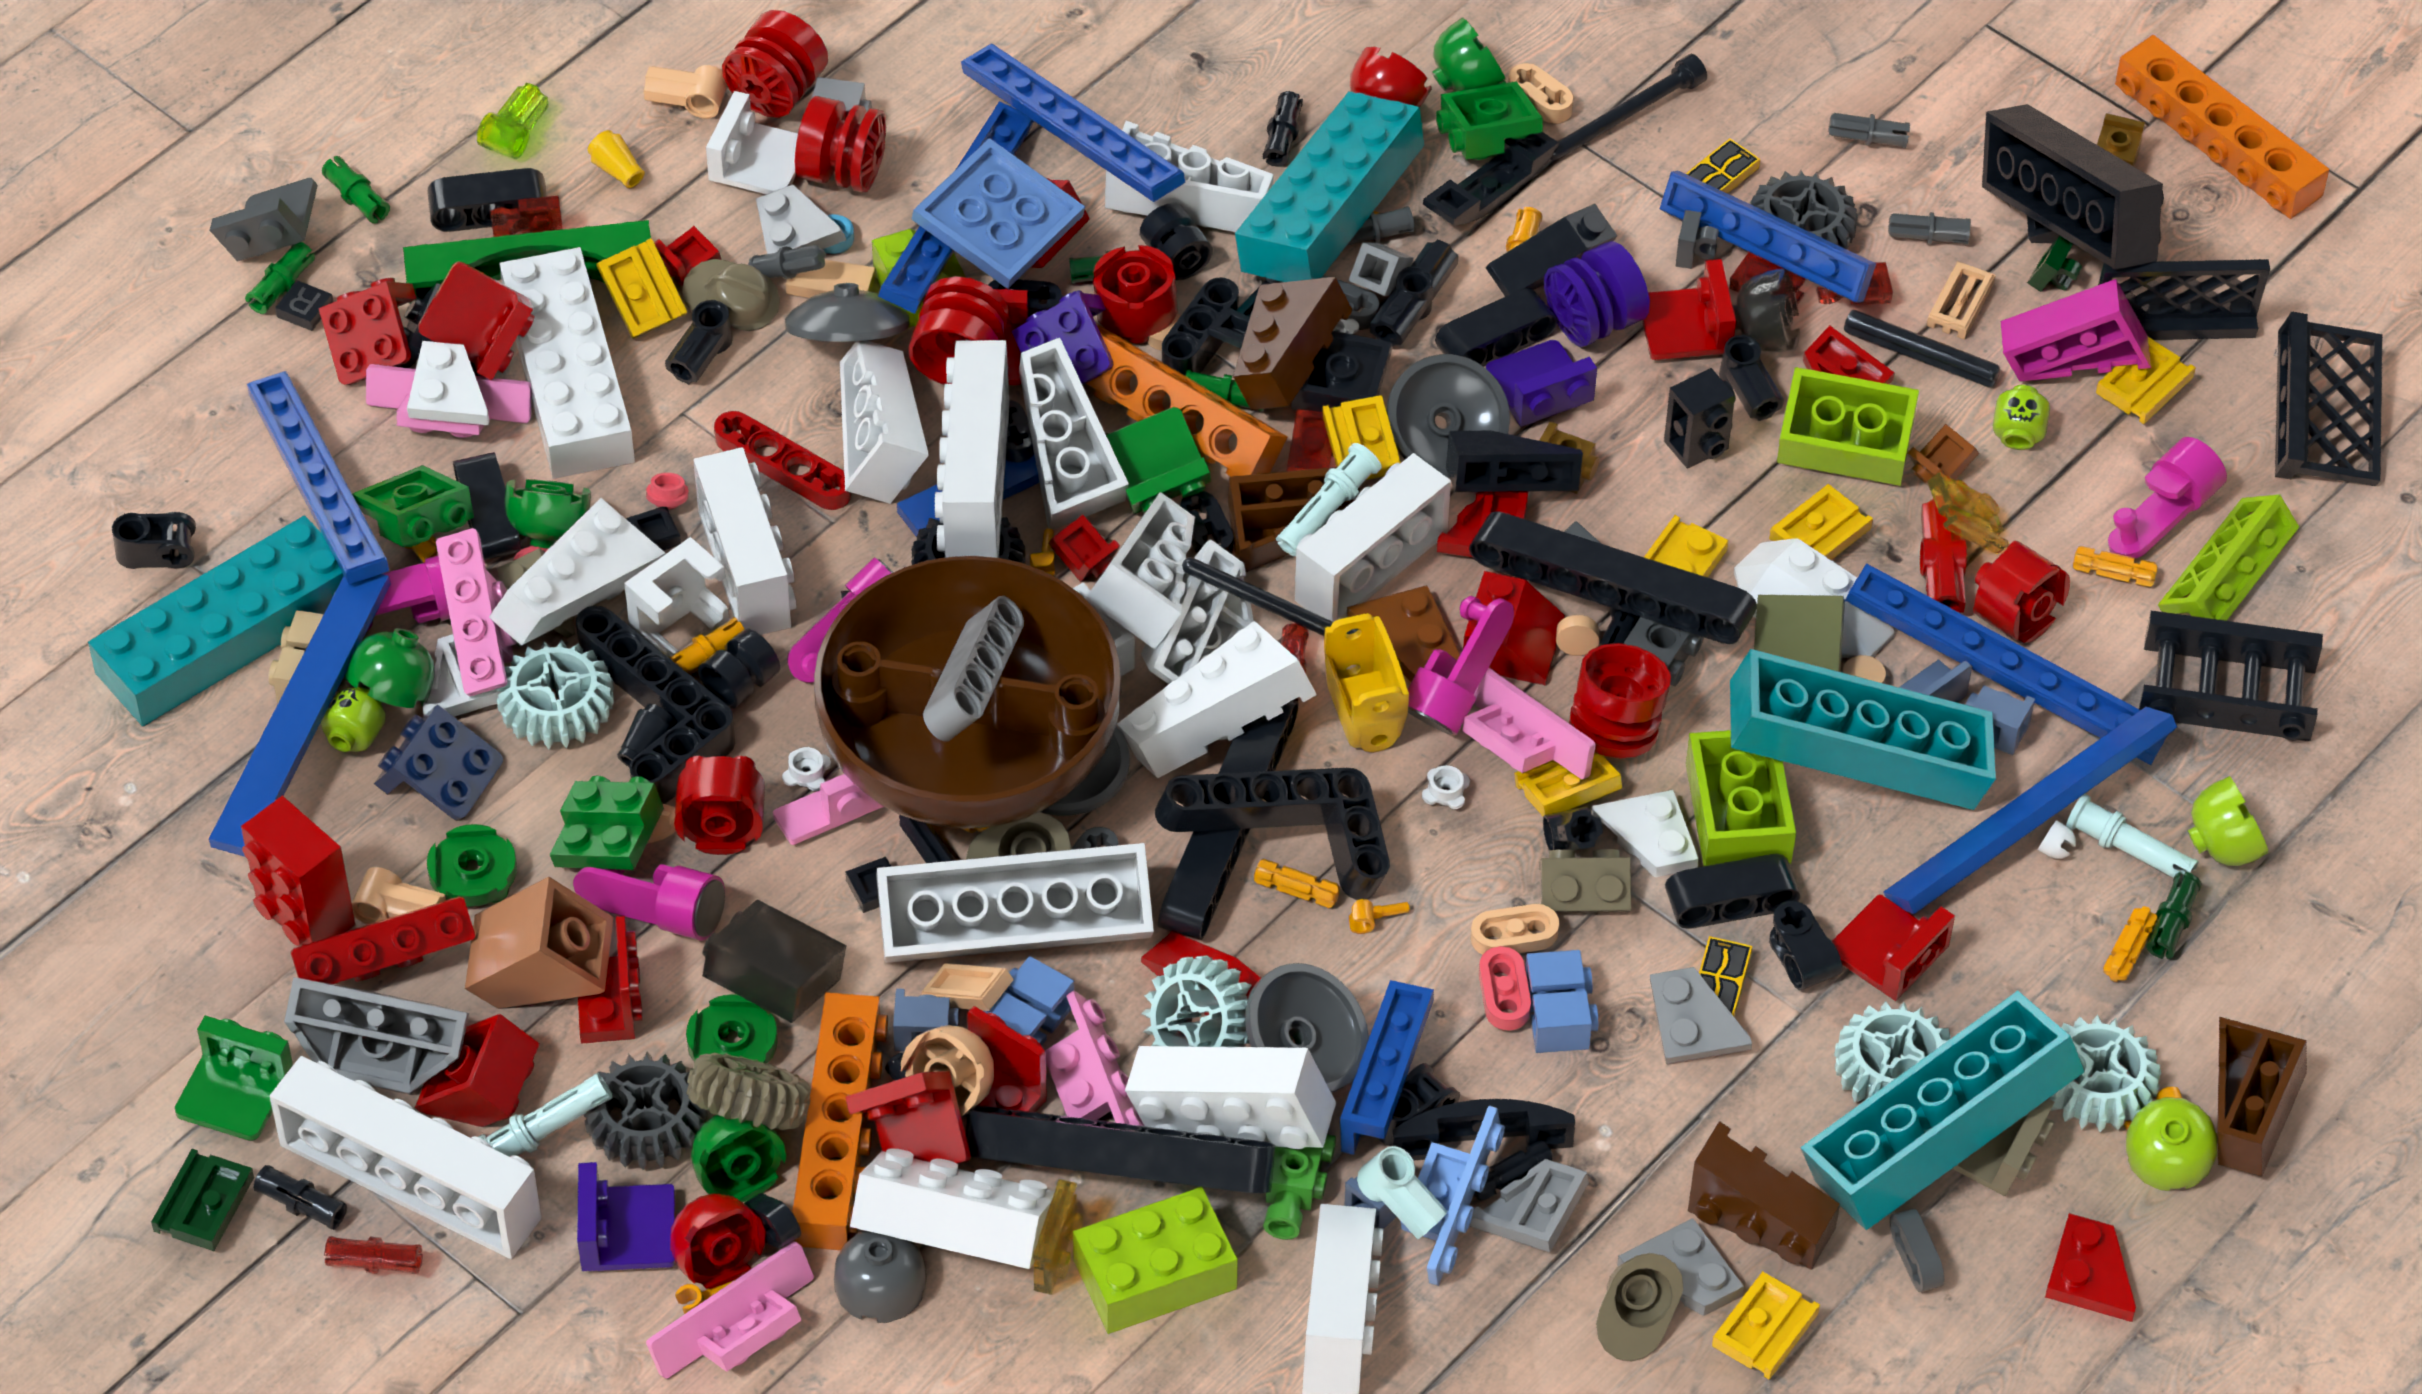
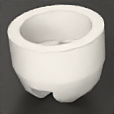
(2054, 839)

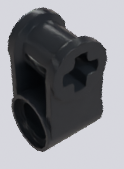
(151, 542)
(1803, 946)
(1420, 1094)

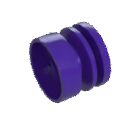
(1597, 293)

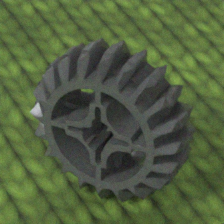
(1810, 205)
(646, 1125)

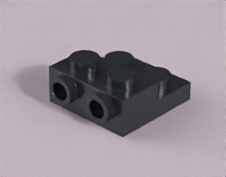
(1344, 372)

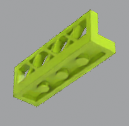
(2232, 559)

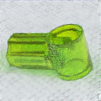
(511, 126)

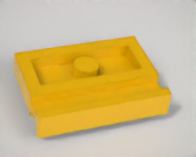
(641, 288)
(2146, 389)
(1363, 423)
(1824, 522)
(1688, 547)
(1556, 789)
(1765, 1325)

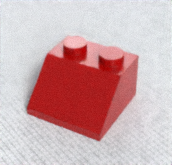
(1531, 640)
(485, 1078)

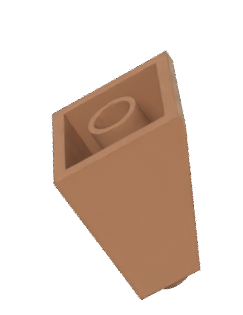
(539, 947)

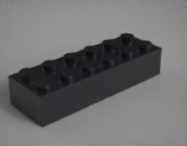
(2072, 186)

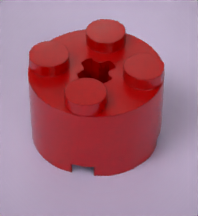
(1136, 292)
(2020, 592)
(720, 803)

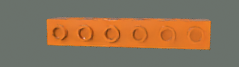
(2222, 126)
(1256, 441)
(843, 1022)

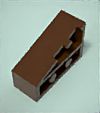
(1284, 337)
(1265, 506)
(2255, 1092)
(1759, 1202)

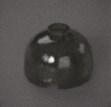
(1767, 311)

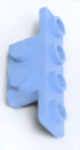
(1453, 1180)

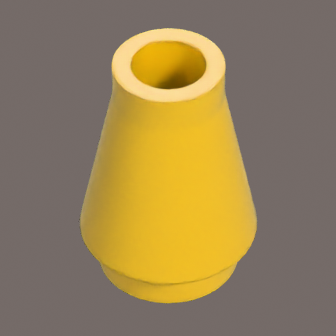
(614, 157)

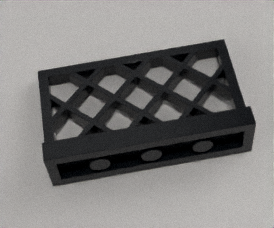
(2198, 310)
(2293, 401)

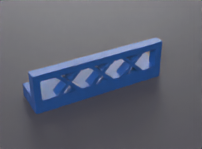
(1385, 1063)

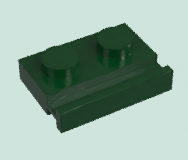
(203, 1199)

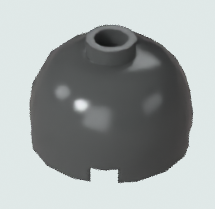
(879, 1277)

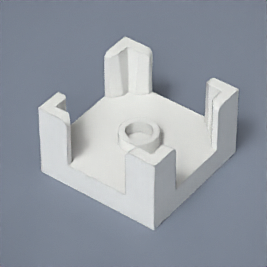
(672, 590)

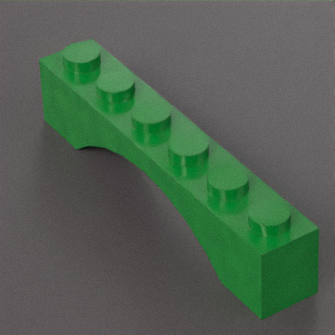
(431, 262)

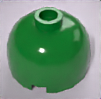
(1463, 60)
(544, 509)
(394, 668)
(736, 1157)

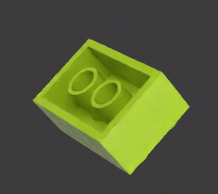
(1847, 426)
(1738, 801)
(1155, 1260)

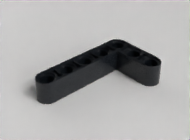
(650, 677)
(1287, 808)

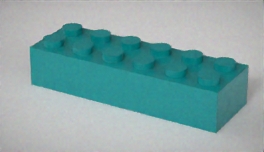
(1330, 189)
(216, 621)
(1862, 729)
(1942, 1109)

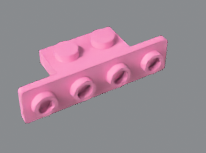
(392, 387)
(471, 599)
(1525, 730)
(828, 808)
(1087, 1068)
(737, 1317)

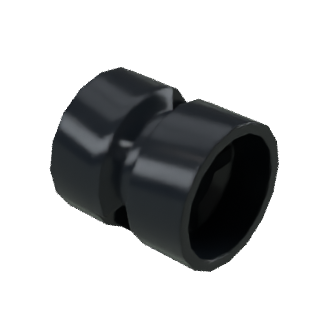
(1177, 236)
(733, 672)

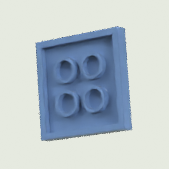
(998, 213)

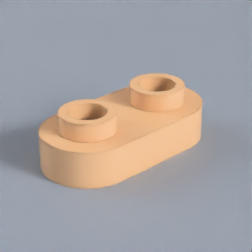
(1513, 928)

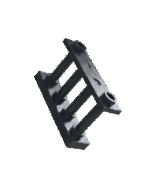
(2236, 643)

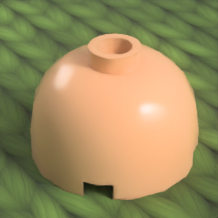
(954, 1051)

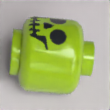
(2021, 417)
(353, 720)

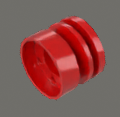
(775, 62)
(840, 144)
(951, 313)
(1620, 699)

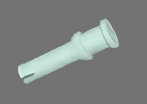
(1339, 486)
(2114, 831)
(526, 1131)

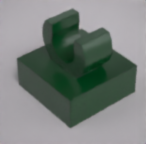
(2055, 267)

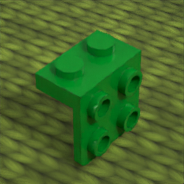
(1159, 458)
(234, 1078)

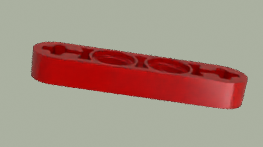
(787, 455)

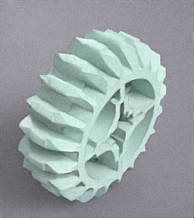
(579, 683)
(1185, 995)
(1882, 1039)
(2108, 1094)

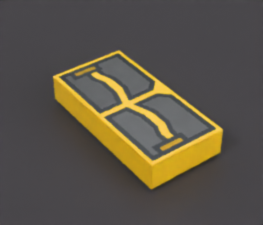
(1726, 166)
(1725, 969)

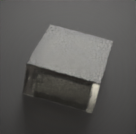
(773, 960)

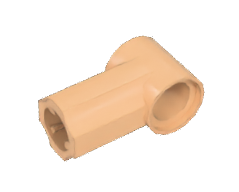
(697, 91)
(386, 896)

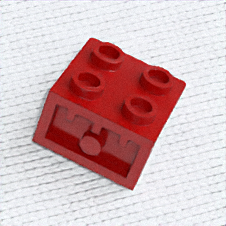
(1691, 319)
(1893, 946)
(613, 1012)
(1017, 1064)
(916, 1116)

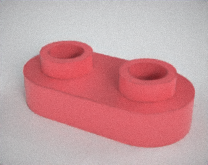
(1507, 991)

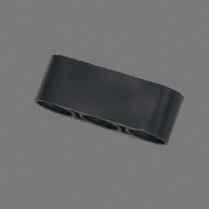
(466, 200)
(1498, 328)
(1187, 343)
(488, 504)
(1731, 890)

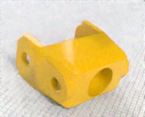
(1372, 694)

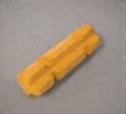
(2115, 566)
(1296, 883)
(2130, 944)

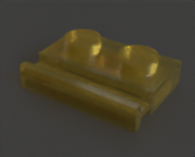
(1968, 512)
(1051, 1250)

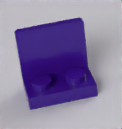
(623, 1223)

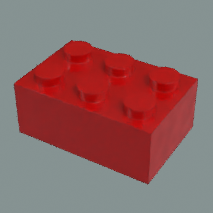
(297, 874)

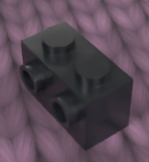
(1699, 418)

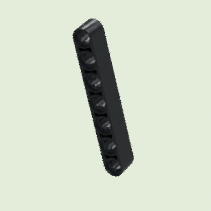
(1613, 577)
(1213, 854)
(1120, 1149)

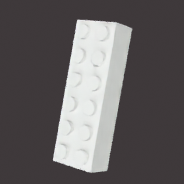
(569, 366)
(973, 450)
(1014, 902)
(406, 1156)

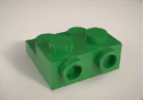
(1484, 117)
(416, 505)
(606, 823)

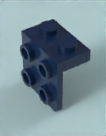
(440, 762)

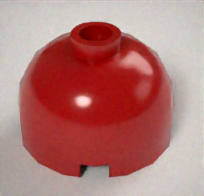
(1388, 78)
(716, 1239)

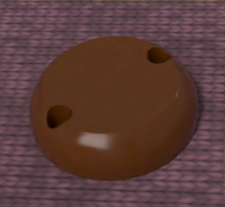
(1040, 725)

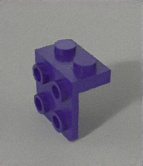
(1077, 329)
(1544, 381)

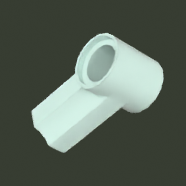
(1400, 1190)

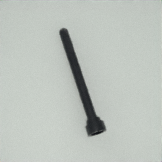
(1687, 73)
(1257, 596)

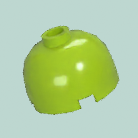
(2225, 825)
(2171, 1144)

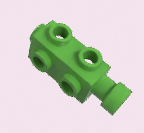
(1295, 1185)

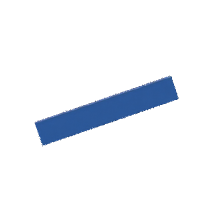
(1770, 237)

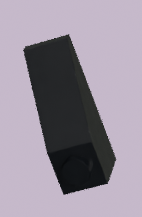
(1554, 245)
(1510, 463)

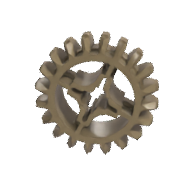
(748, 1091)

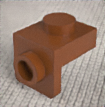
(1943, 453)

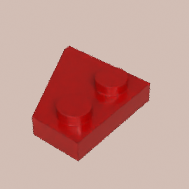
(1841, 356)
(1473, 516)
(2091, 1270)

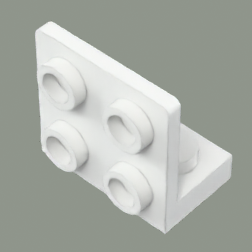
(749, 152)

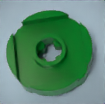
(479, 886)
(732, 1014)

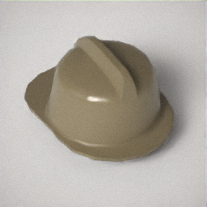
(741, 287)
(1025, 836)
(1638, 1306)

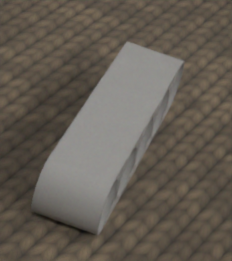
(973, 668)

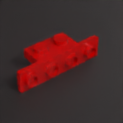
(385, 943)

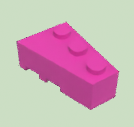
(2076, 334)

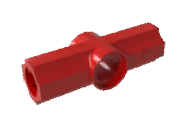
(1942, 559)

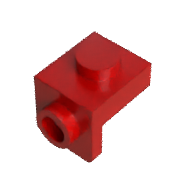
(686, 253)
(1083, 549)

